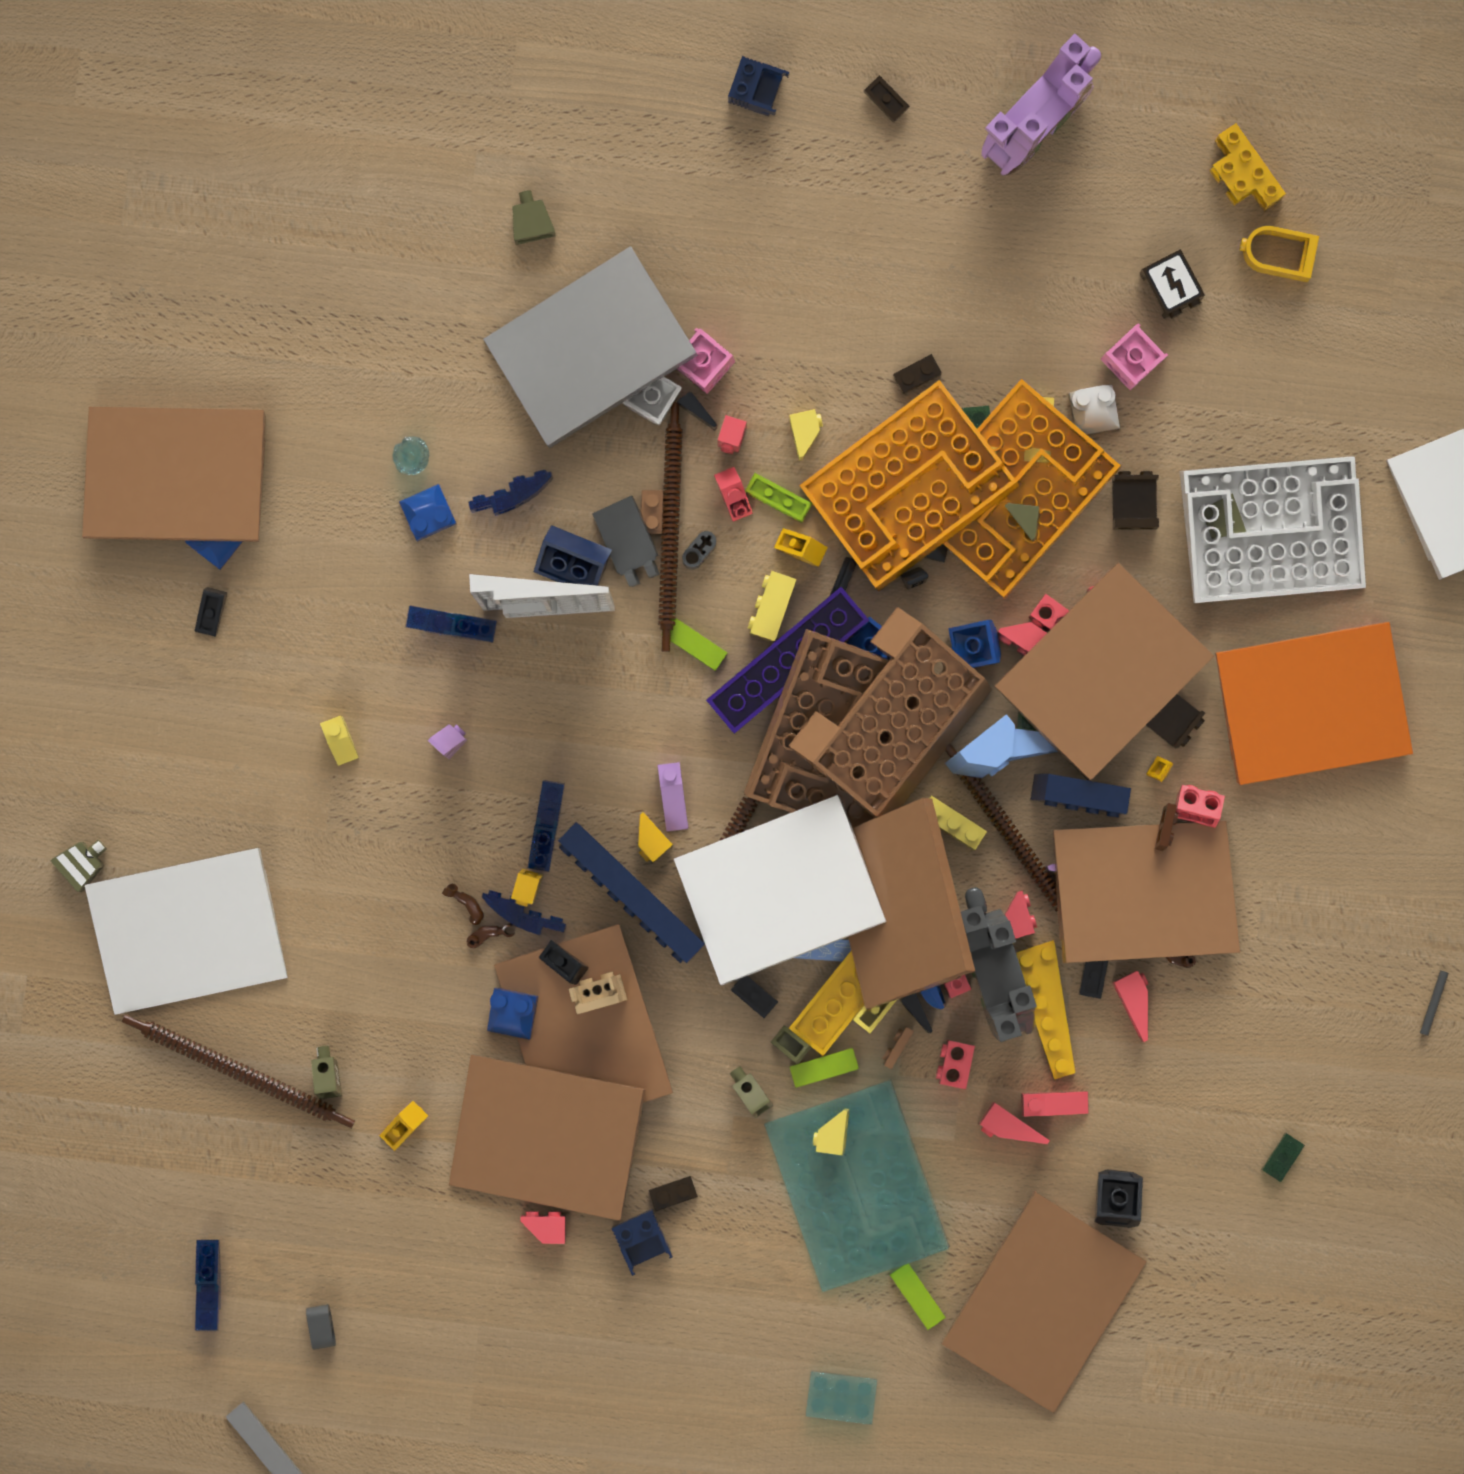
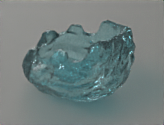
(411, 455)

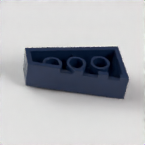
(1080, 793)

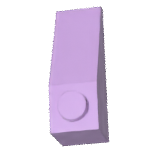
(448, 740)
(673, 796)

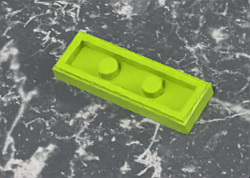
(778, 497)
(697, 645)
(824, 1067)
(917, 1296)

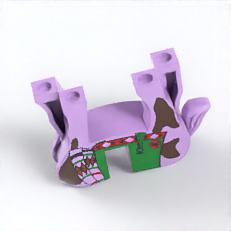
(1043, 108)

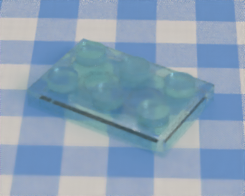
(841, 1397)

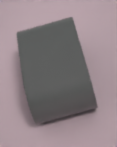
(698, 542)
(320, 1327)

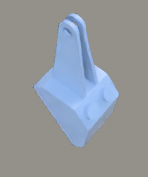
(996, 747)

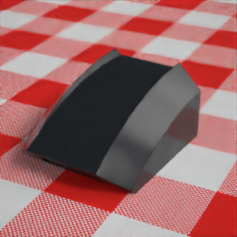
(1118, 1198)

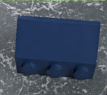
(571, 558)

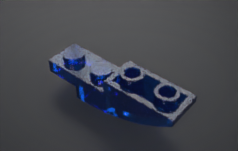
(521, 492)
(451, 624)
(546, 825)
(516, 914)
(207, 1285)

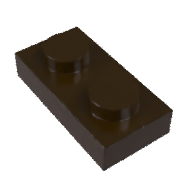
(886, 99)
(917, 374)
(673, 1193)

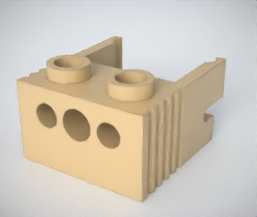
(596, 1000)

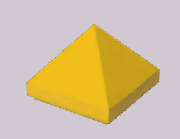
(1159, 769)

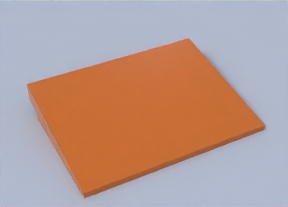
(1313, 703)

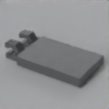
(628, 538)

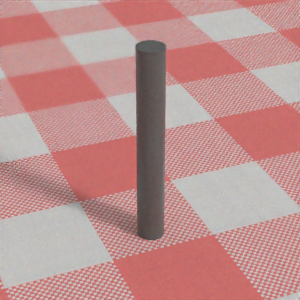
(1434, 1002)

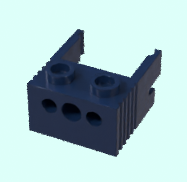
(756, 86)
(641, 1239)

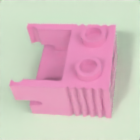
(1133, 357)
(710, 363)

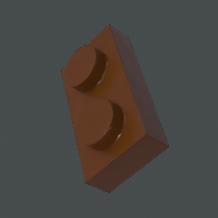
(1168, 818)

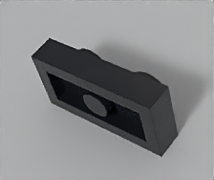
(1093, 979)
(754, 996)

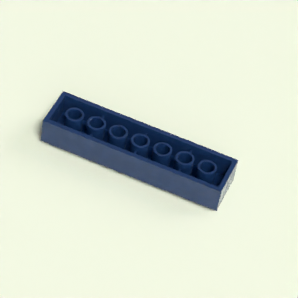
(631, 892)

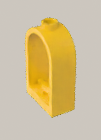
(1307, 258)

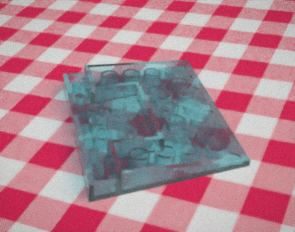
(862, 1206)

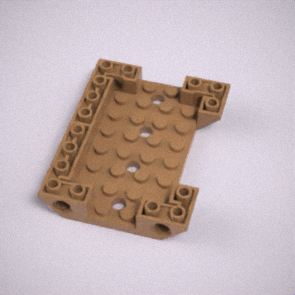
(915, 734)

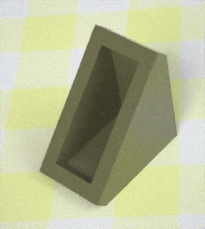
(1027, 517)
(791, 1044)

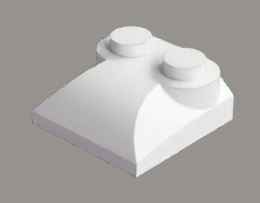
(654, 400)
(1094, 409)

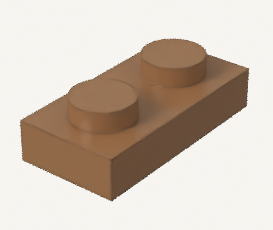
(652, 510)
(893, 1054)

